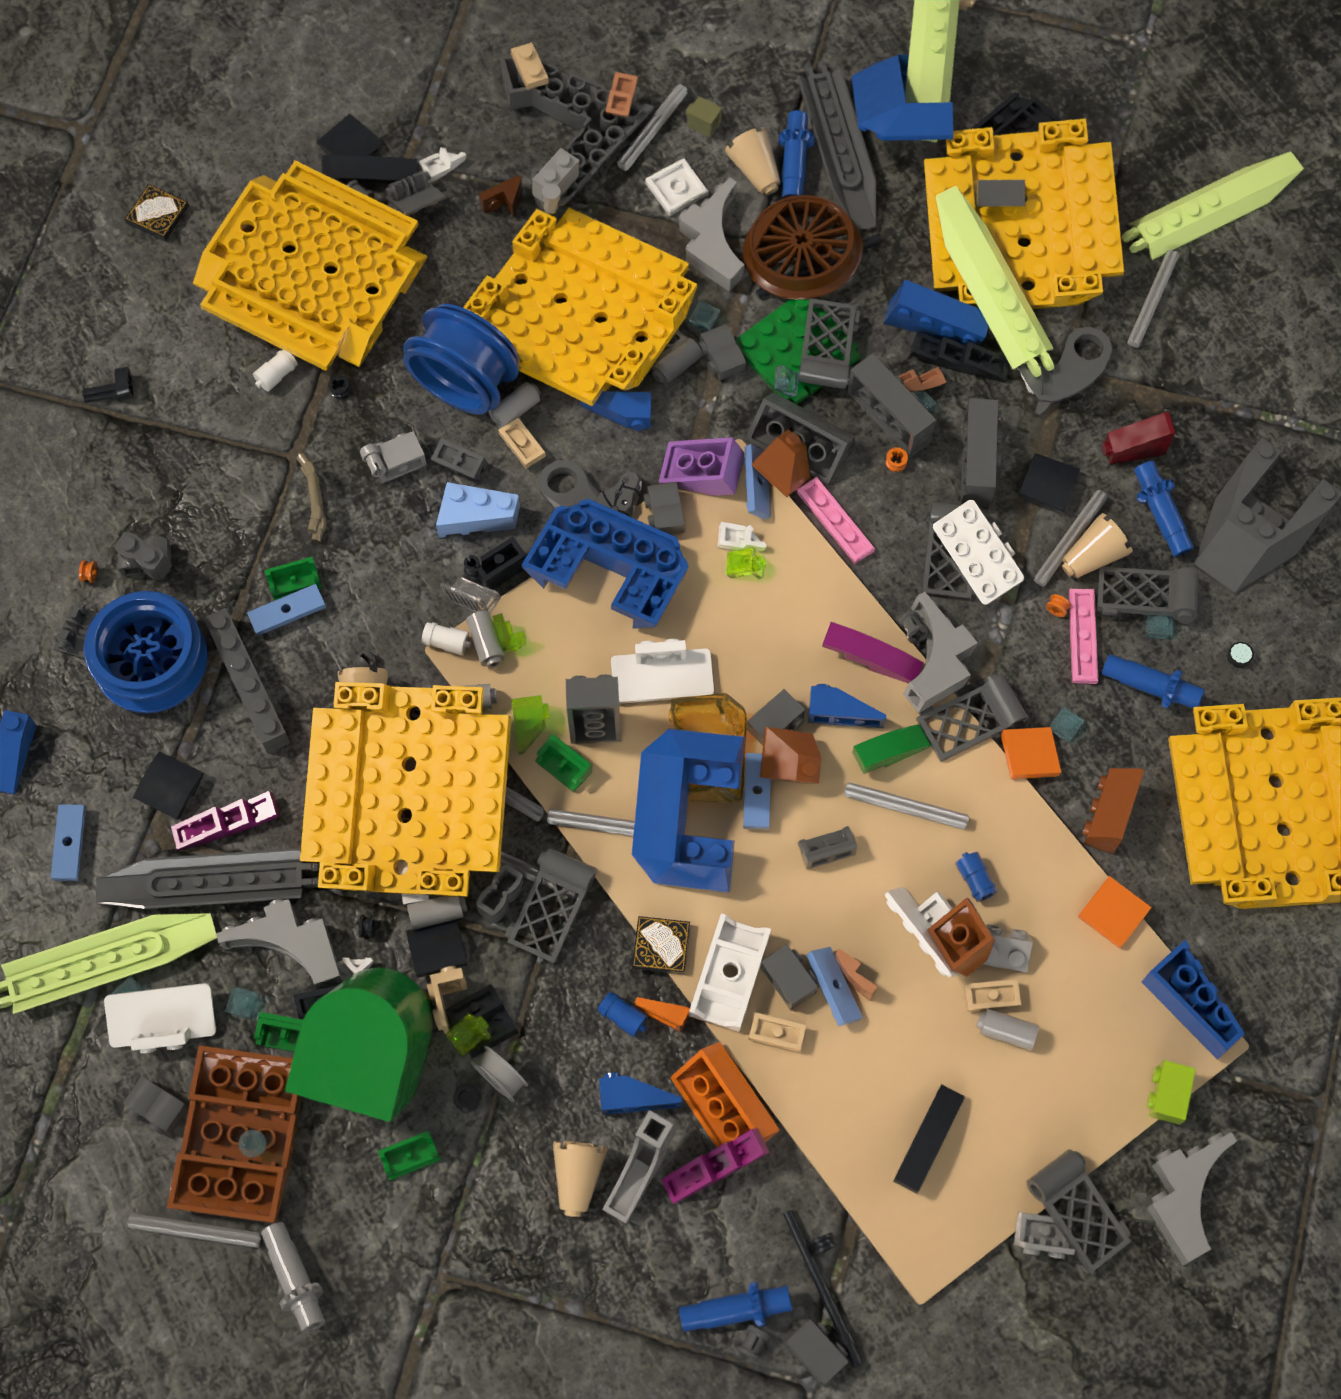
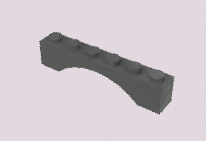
(246, 680)

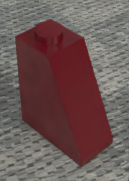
(1139, 440)

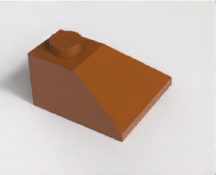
(785, 463)
(790, 756)
(963, 938)

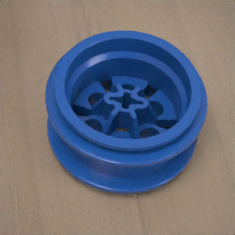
(461, 358)
(147, 614)

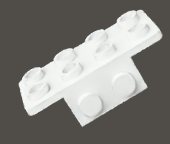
(979, 551)
(663, 672)
(918, 920)
(160, 1017)

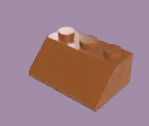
(1112, 808)

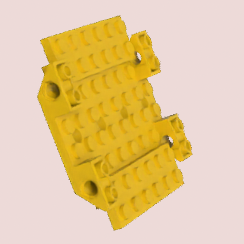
(1066, 213)
(599, 276)
(290, 294)
(362, 788)
(1234, 811)

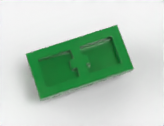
(292, 577)
(563, 763)
(277, 1031)
(409, 1155)

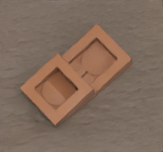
(621, 94)
(925, 381)
(849, 968)

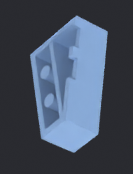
(476, 509)

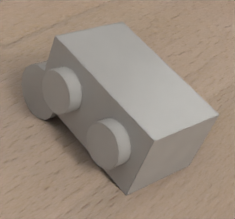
(555, 179)
(394, 457)

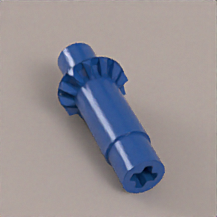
(795, 142)
(1156, 493)
(1154, 682)
(736, 1308)

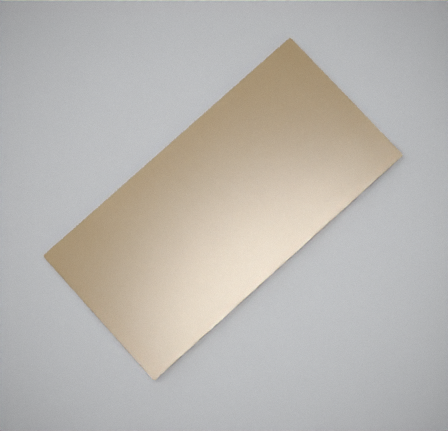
(863, 1085)

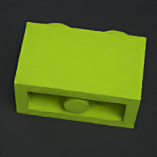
(1171, 1092)

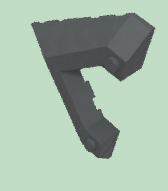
(582, 107)

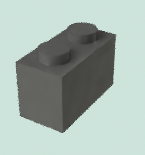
(779, 713)
(789, 976)
(817, 1352)

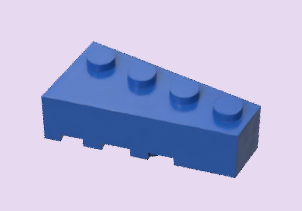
(935, 314)
(1193, 1000)

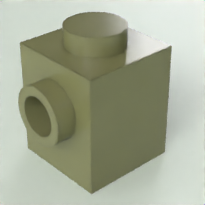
(704, 116)

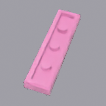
(835, 520)
(1083, 636)

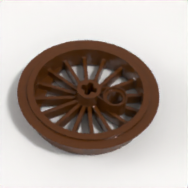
(803, 245)

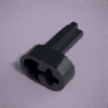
(121, 388)

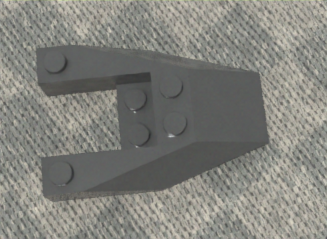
(1249, 537)

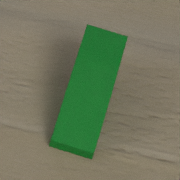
(890, 748)

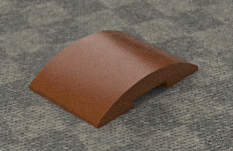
(228, 1097)

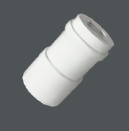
(273, 371)
(446, 638)

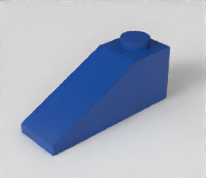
(624, 408)
(837, 707)
(15, 740)
(629, 1095)

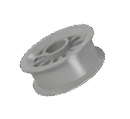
(499, 1073)

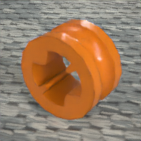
(899, 452)
(88, 571)
(1058, 605)

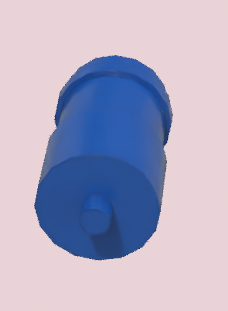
(976, 876)
(623, 1014)

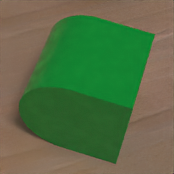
(364, 1044)

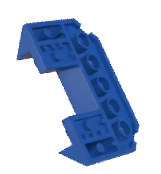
(883, 107)
(618, 543)
(662, 803)

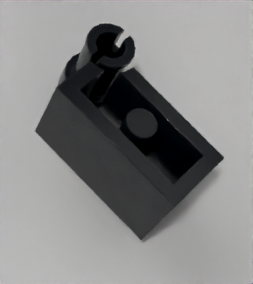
(496, 565)

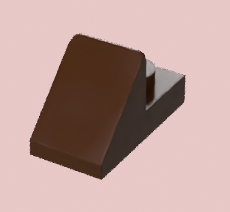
(503, 193)

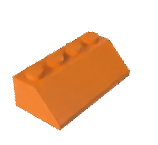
(722, 1096)

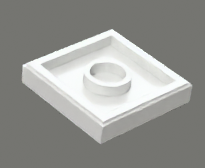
(676, 187)

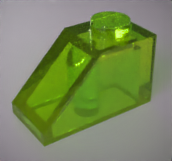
(529, 720)

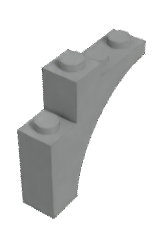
(708, 246)
(945, 649)
(280, 931)
(643, 1163)
(1184, 1179)

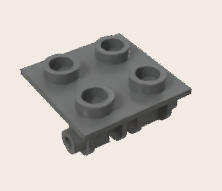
(415, 194)
(74, 630)

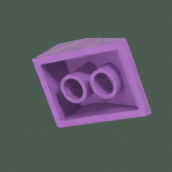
(703, 465)

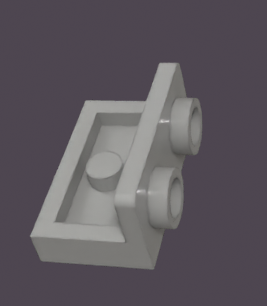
(1010, 949)
(1040, 1233)

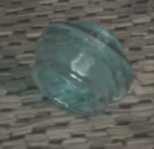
(252, 1143)

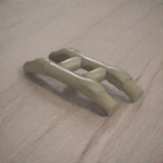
(317, 520)

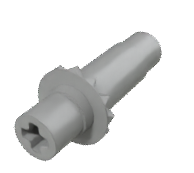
(300, 1295)

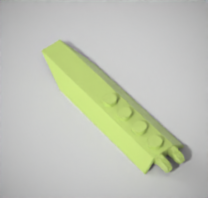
(931, 51)
(1212, 206)
(992, 283)
(102, 958)

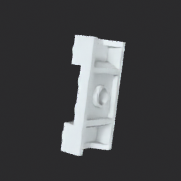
(726, 999)

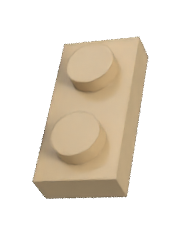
(529, 66)
(521, 443)
(992, 995)
(777, 1032)

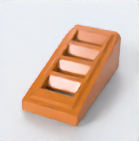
(666, 1013)

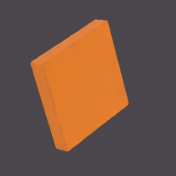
(1030, 753)
(1114, 912)

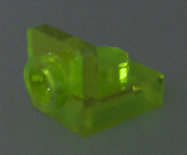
(505, 634)

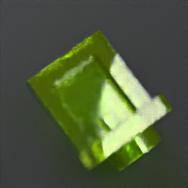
(745, 563)
(468, 1033)

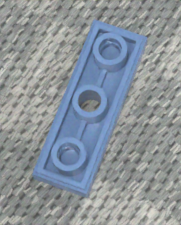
(756, 485)
(299, 603)
(756, 806)
(68, 828)
(834, 986)

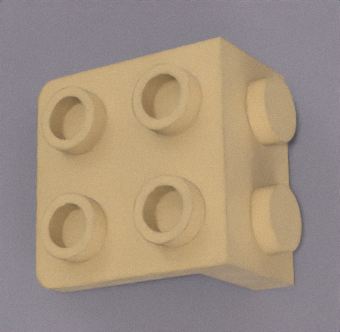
(444, 983)

